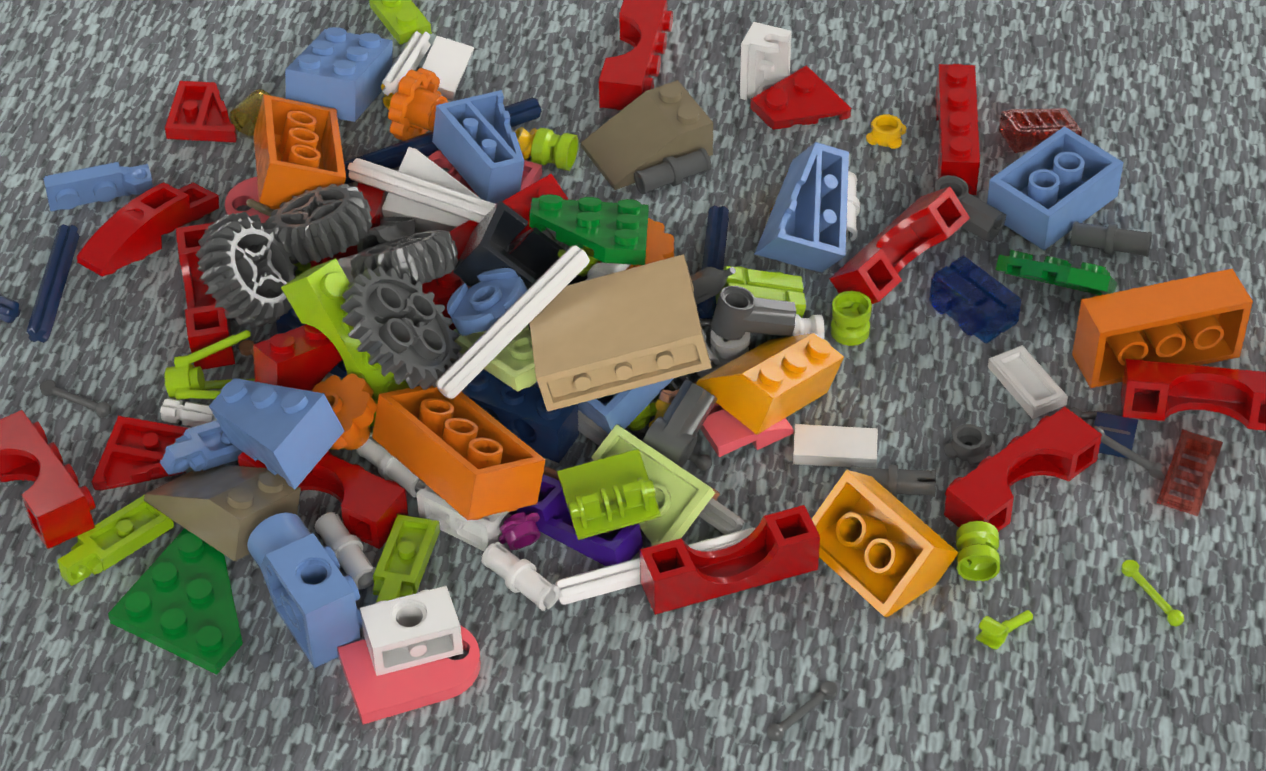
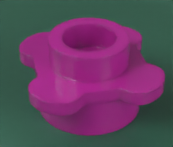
(520, 530)

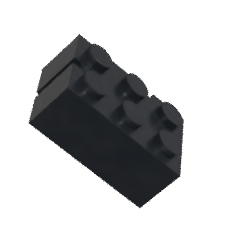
(490, 238)

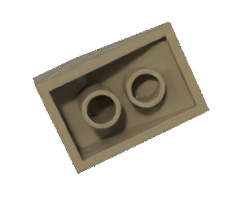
(647, 131)
(225, 504)

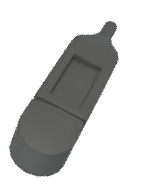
(709, 282)

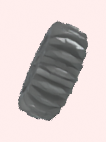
(321, 222)
(419, 255)
(247, 272)

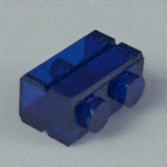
(974, 300)

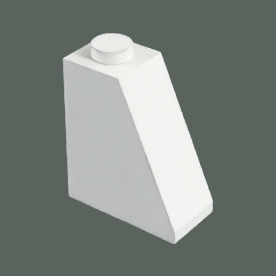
(425, 216)

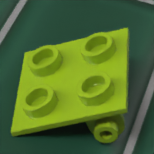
(608, 494)

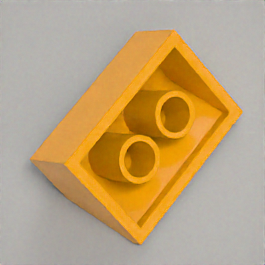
(774, 379)
(879, 543)

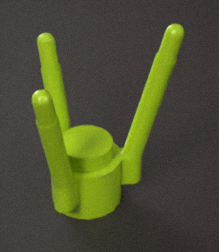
(188, 382)

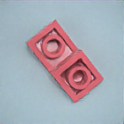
(729, 434)

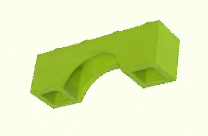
(318, 302)

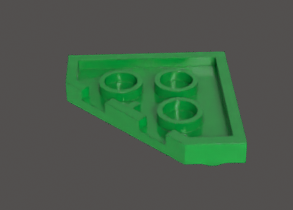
(610, 229)
(1058, 272)
(184, 604)

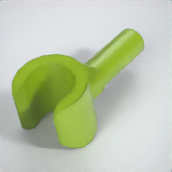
(995, 633)

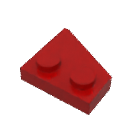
(798, 100)
(199, 114)
(134, 453)

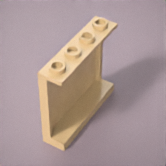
(618, 334)

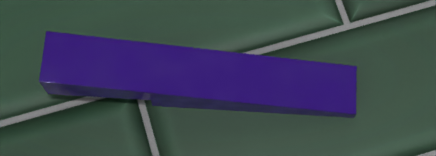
(556, 522)

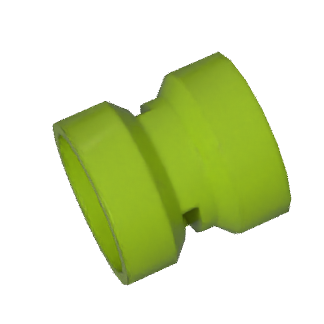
(554, 149)
(850, 318)
(977, 551)

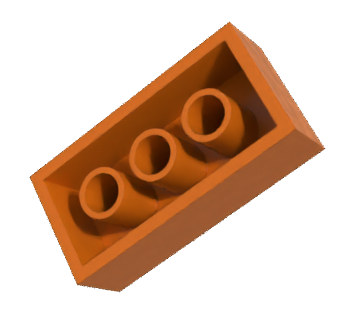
(296, 149)
(1169, 322)
(458, 451)

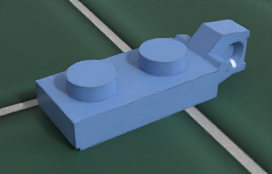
(96, 184)
(200, 449)

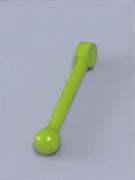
(1131, 569)

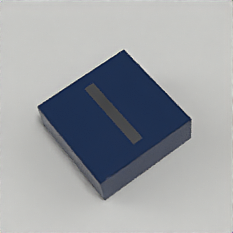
(1117, 428)

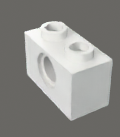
(411, 630)

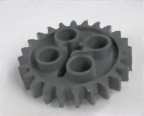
(400, 327)

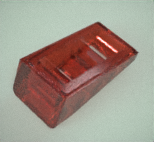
(1028, 127)
(1195, 446)

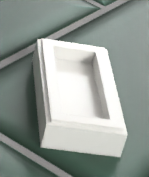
(1027, 382)
(835, 446)

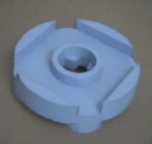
(485, 302)

